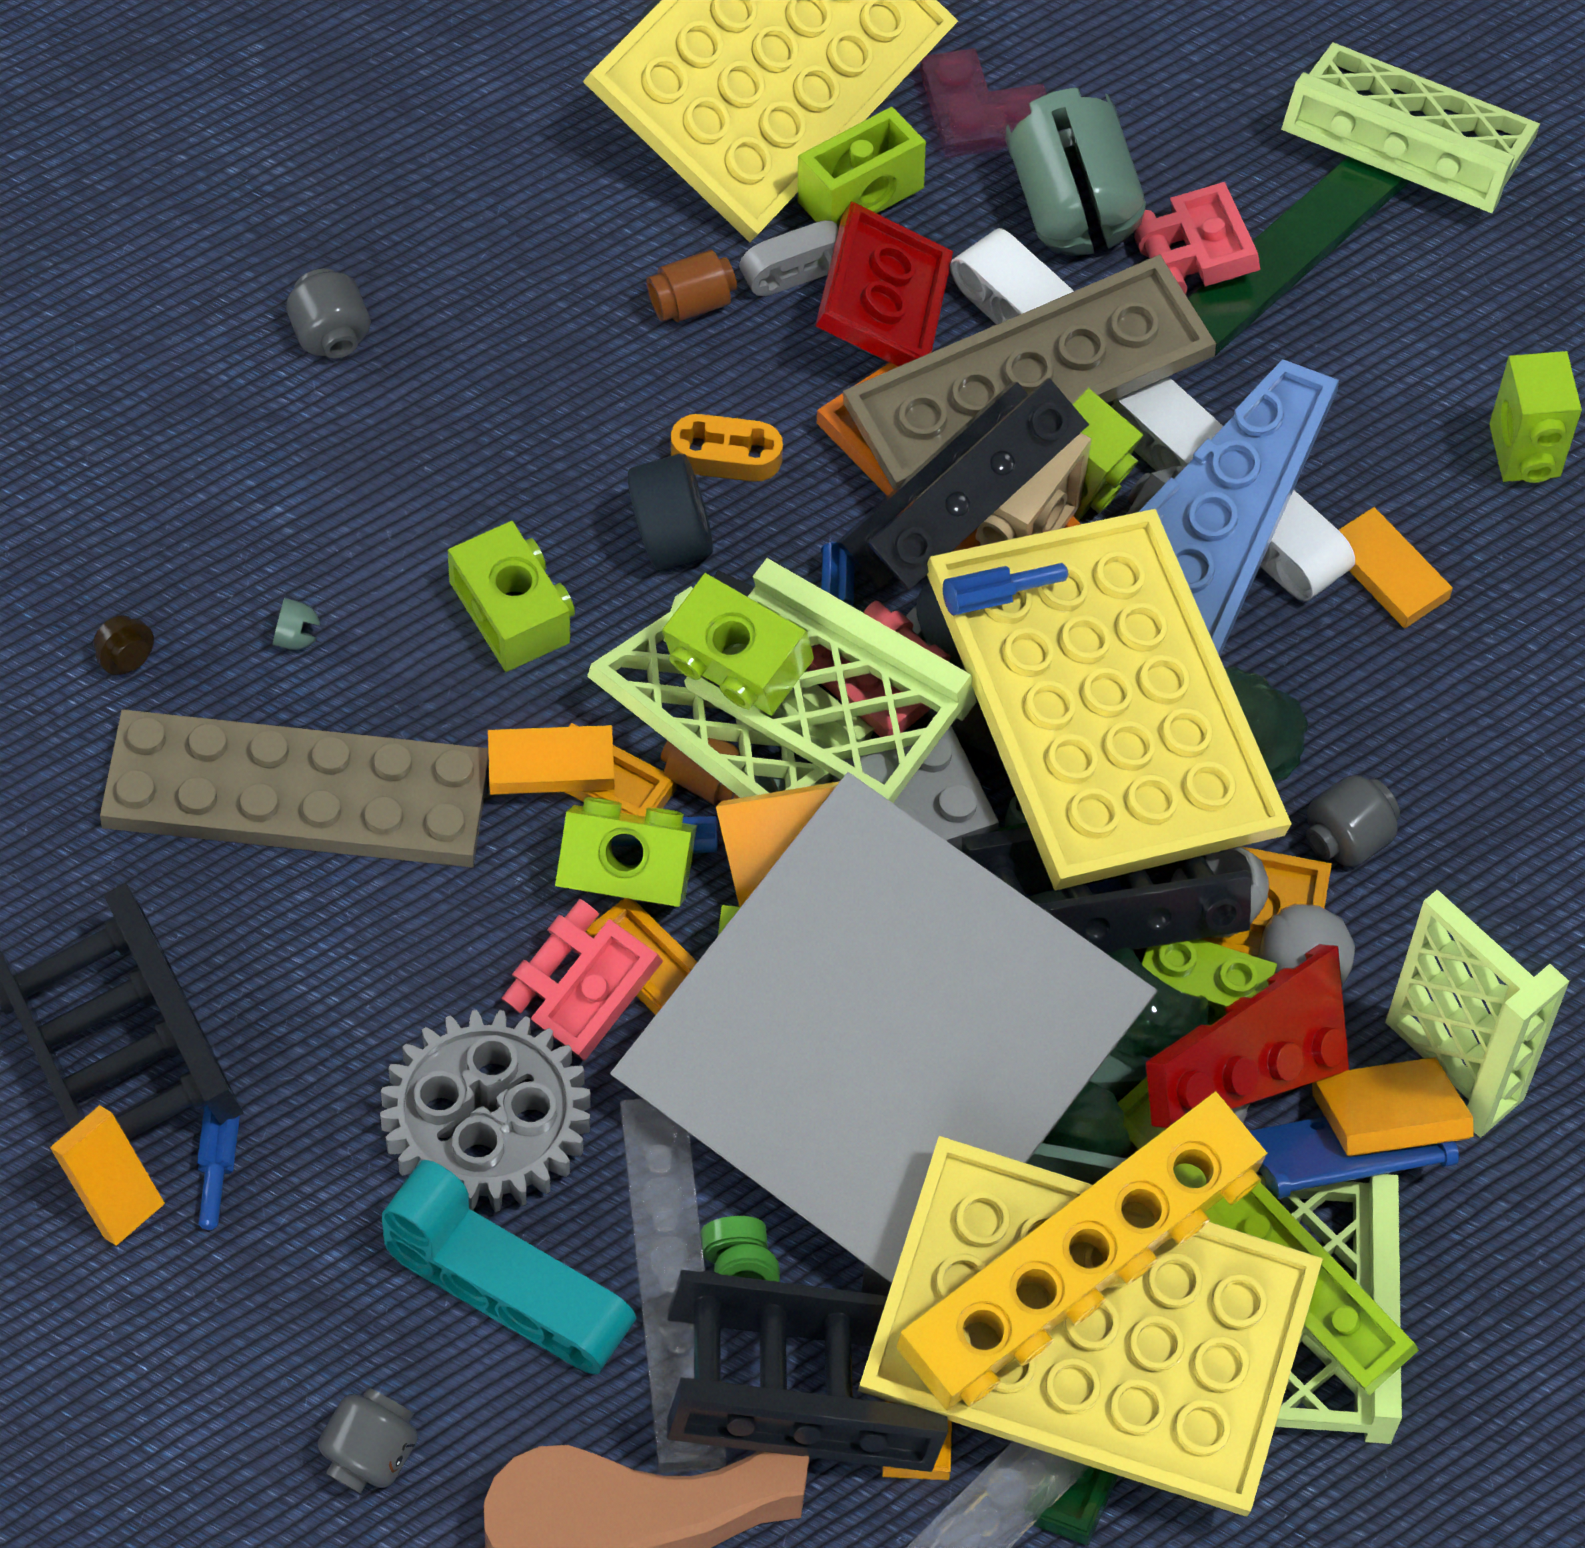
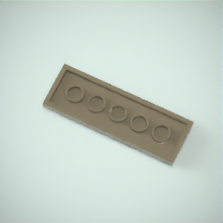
(1097, 338)
(296, 788)

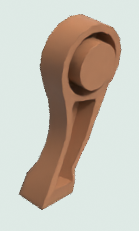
(587, 1501)

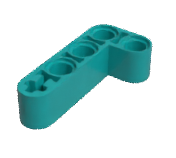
(499, 1273)

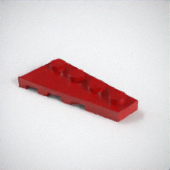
(1261, 1045)

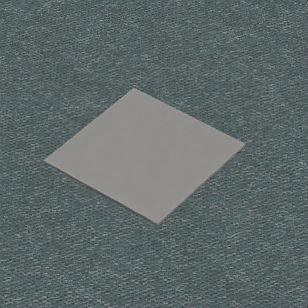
(867, 1011)

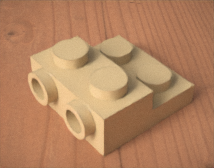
(1045, 500)

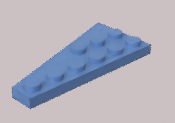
(1237, 488)

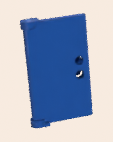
(1311, 1156)

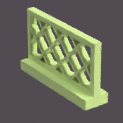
(1417, 148)
(870, 649)
(692, 734)
(1509, 1038)
(1377, 1271)

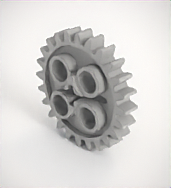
(450, 1070)

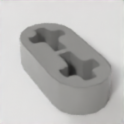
(790, 258)

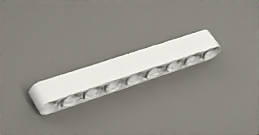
(1011, 280)

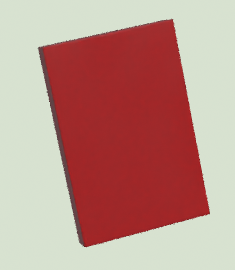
(884, 287)

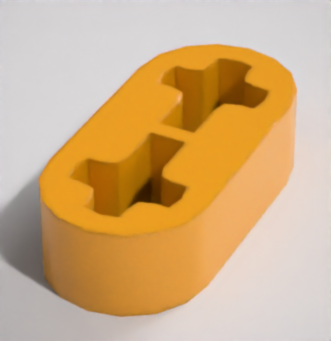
(728, 447)

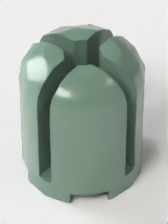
(1045, 163)

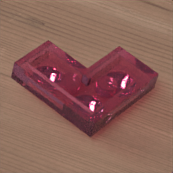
(964, 110)

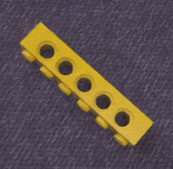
(1204, 1137)

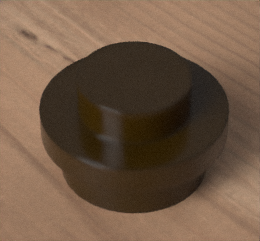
(123, 644)

